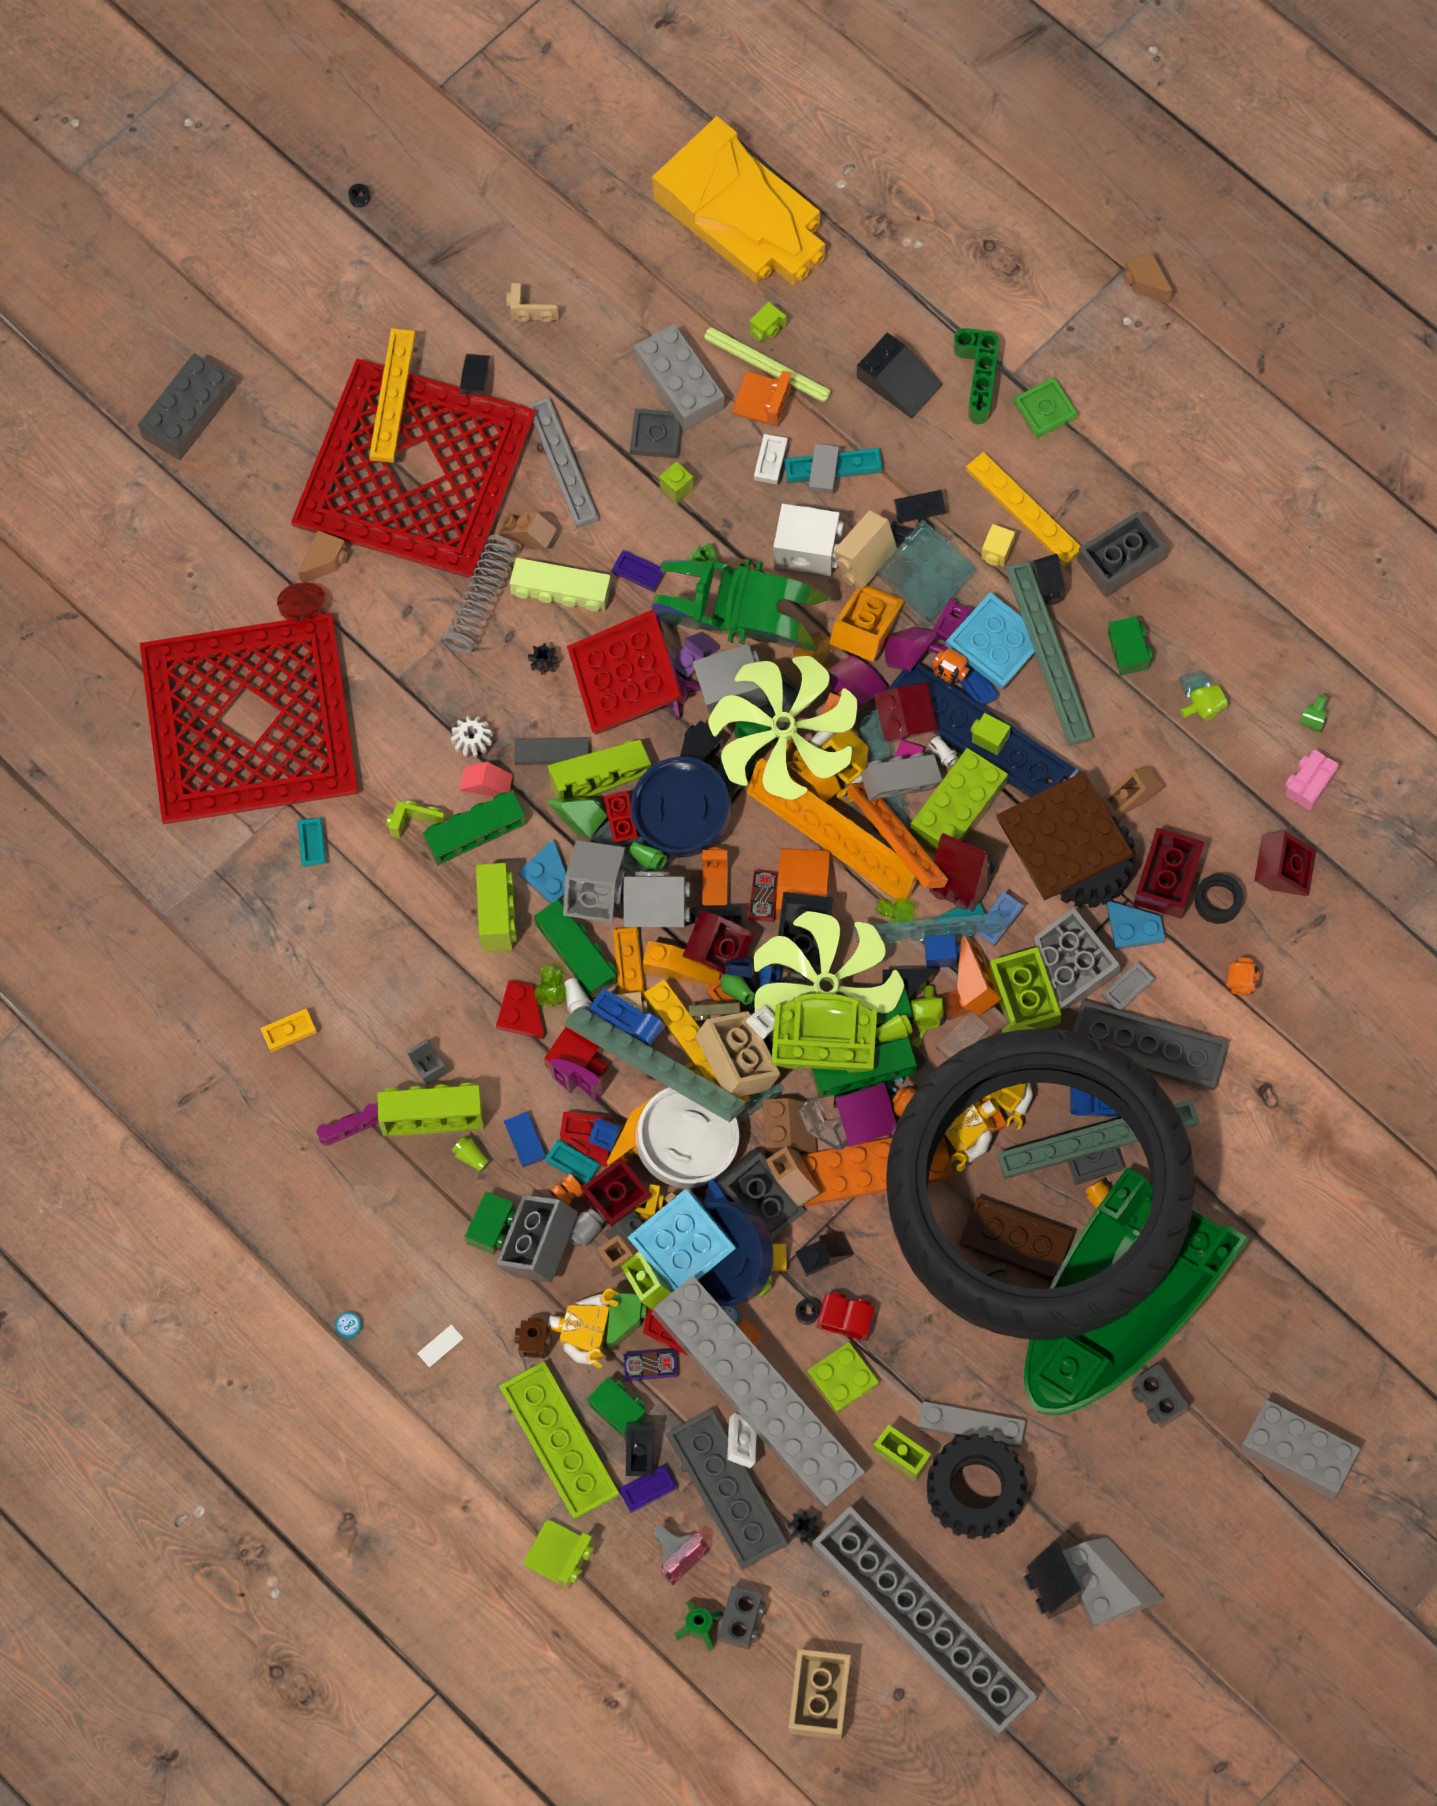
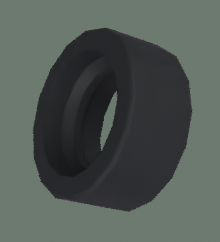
(1215, 916)

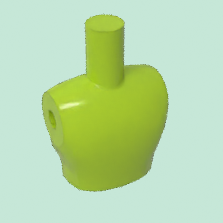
(1206, 702)
(927, 1010)

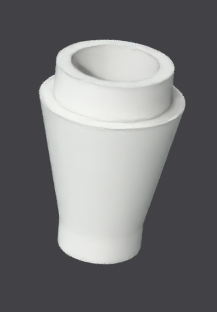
(575, 996)

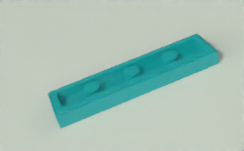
(848, 464)

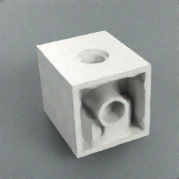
(807, 540)

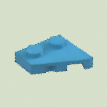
(546, 873)
(1133, 927)

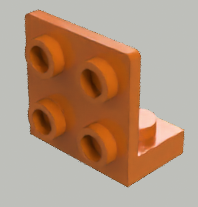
(762, 397)

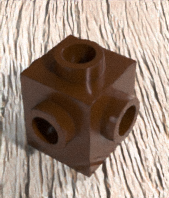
(533, 1338)

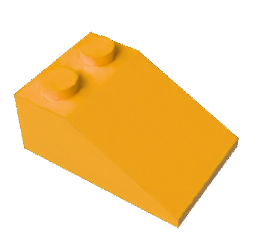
(866, 622)

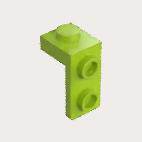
(397, 819)

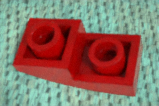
(620, 817)

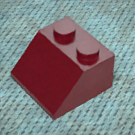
(906, 712)
(1285, 864)
(716, 942)
(615, 1192)

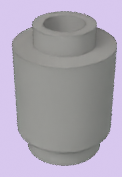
(585, 1228)

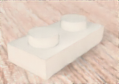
(770, 459)
(741, 1442)

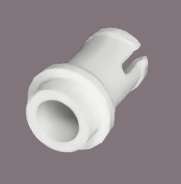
(944, 753)

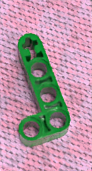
(981, 377)

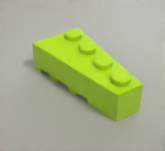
(599, 771)

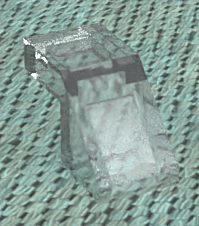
(826, 1130)

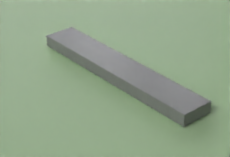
(563, 463)

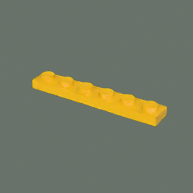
(392, 395)
(1023, 508)
(681, 1027)

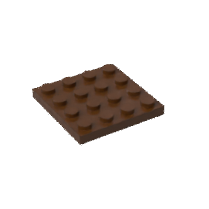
(1064, 835)

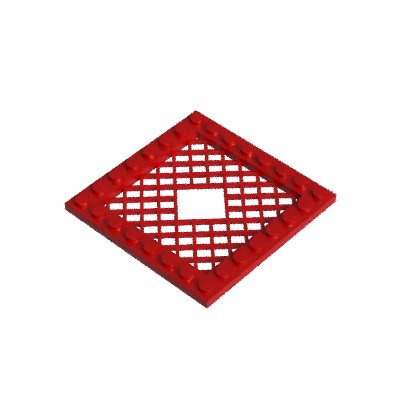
(375, 536)
(271, 793)

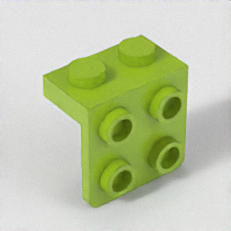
(559, 1554)

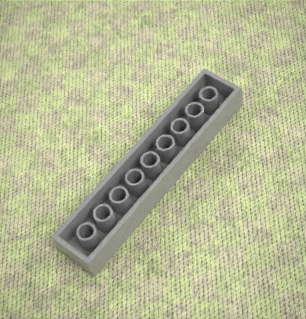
(758, 1392)
(924, 1622)

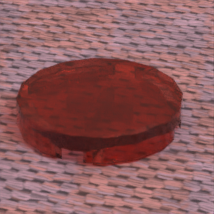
(301, 601)

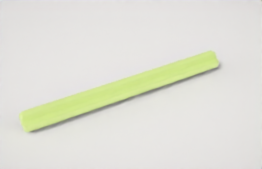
(766, 364)

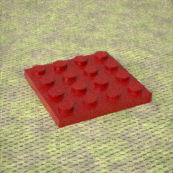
(624, 672)

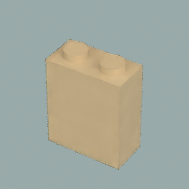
(865, 550)

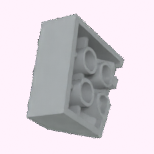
(1074, 959)
(1108, 1582)

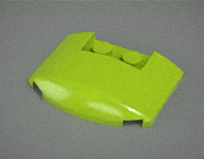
(824, 1033)

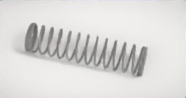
(507, 551)

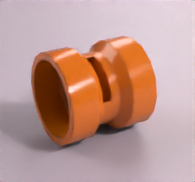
(566, 1190)

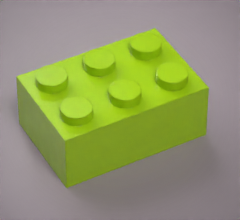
(495, 907)
(1025, 990)

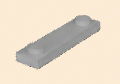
(967, 1422)

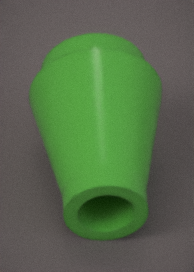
(649, 857)
(737, 988)

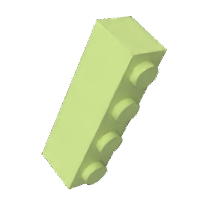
(560, 585)

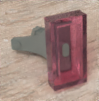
(679, 1553)

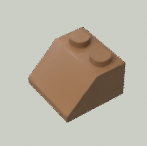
(785, 1127)

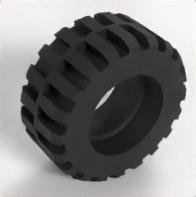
(1105, 884)
(976, 1452)

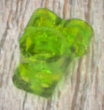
(899, 912)
(550, 990)

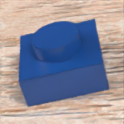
(604, 1134)

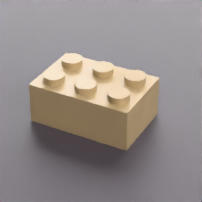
(737, 1055)
(819, 1694)

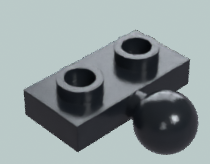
(920, 507)

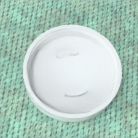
(684, 1140)

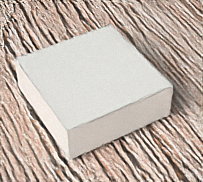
(762, 1022)

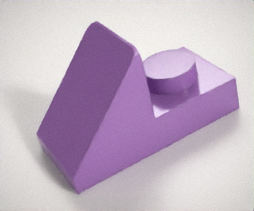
(696, 648)

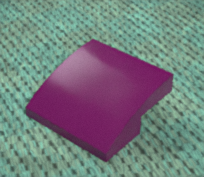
(857, 678)
(572, 1075)
(866, 1114)

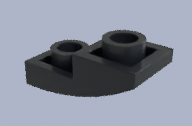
(474, 374)

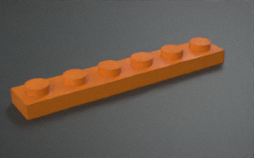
(899, 838)

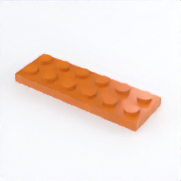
(862, 1170)

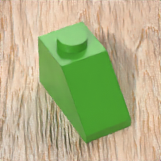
(579, 814)
(624, 1318)

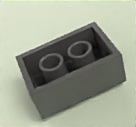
(1121, 554)
(537, 1238)

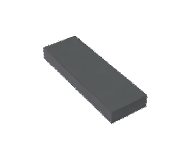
(549, 750)

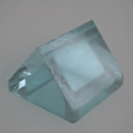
(1193, 681)

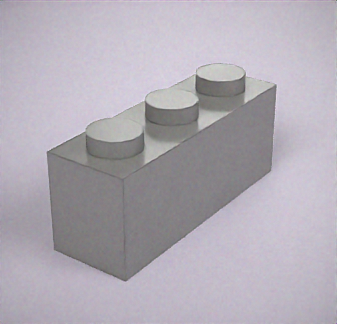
(901, 776)

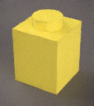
(997, 545)

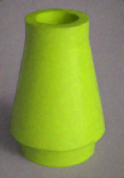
(896, 1028)
(469, 1153)

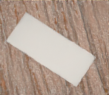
(440, 1346)

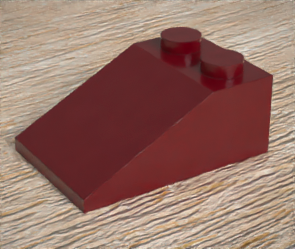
(965, 873)

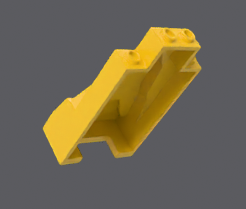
(739, 206)

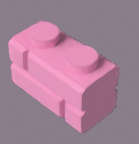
(1311, 779)

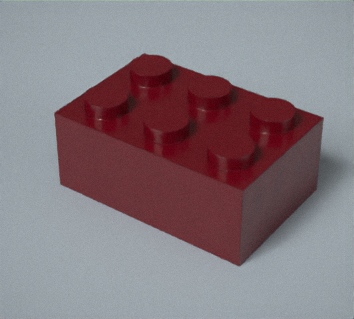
(1168, 873)

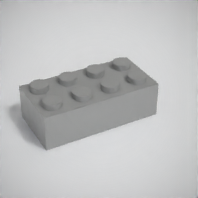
(678, 377)
(1299, 1449)

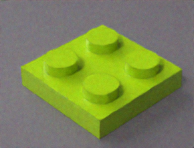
(842, 1377)

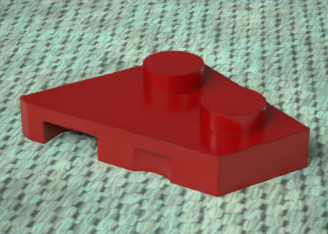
(520, 1011)
(577, 1130)

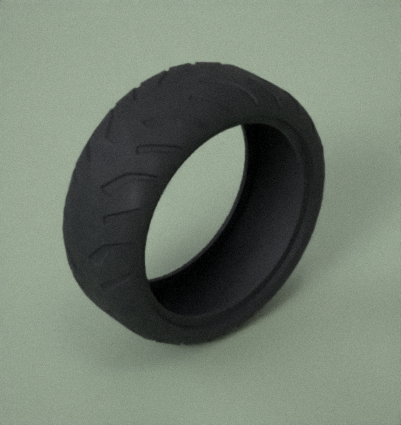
(1056, 1059)

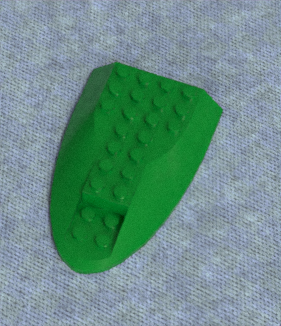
(1083, 1368)

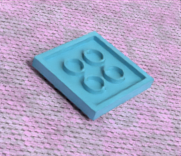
(993, 641)
(682, 1240)

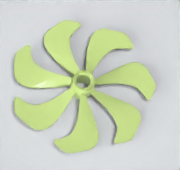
(769, 679)
(826, 933)

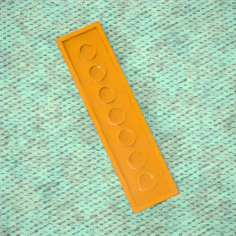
(839, 836)

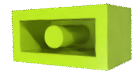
(645, 1281)
(902, 1453)

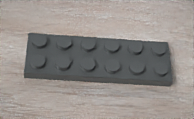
(1154, 1044)
(726, 1490)

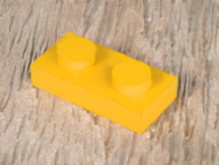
(288, 1030)

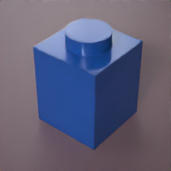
(941, 951)

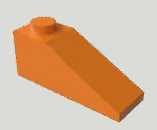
(975, 980)

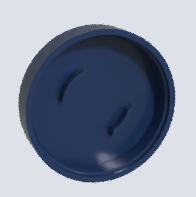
(681, 806)
(746, 1268)

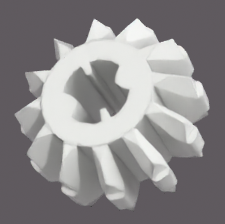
(464, 730)

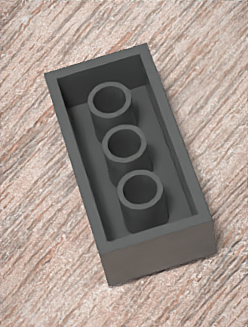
(186, 406)

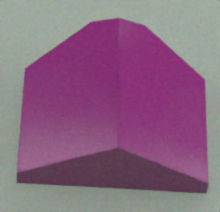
(906, 647)

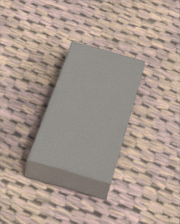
(823, 468)
(1128, 987)

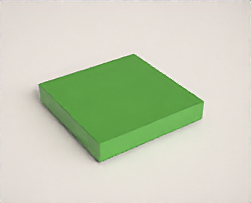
(1045, 408)

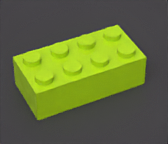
(959, 800)
(430, 1110)

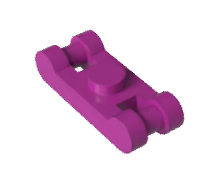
(948, 624)
(348, 1126)

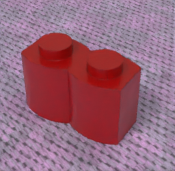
(846, 1316)

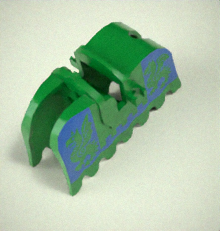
(743, 604)

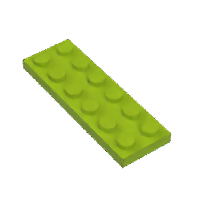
(559, 1441)

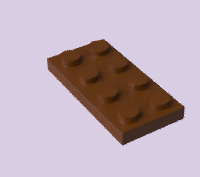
(1016, 1238)

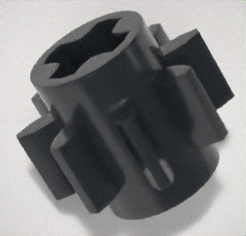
(542, 664)
(803, 1535)

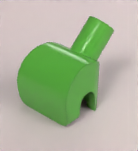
(703, 554)
(1314, 714)

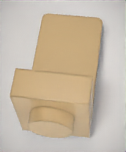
(527, 312)

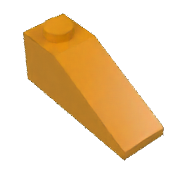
(667, 962)

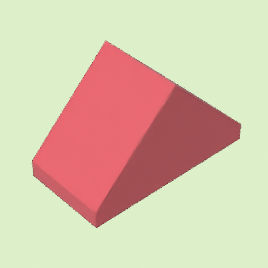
(486, 779)

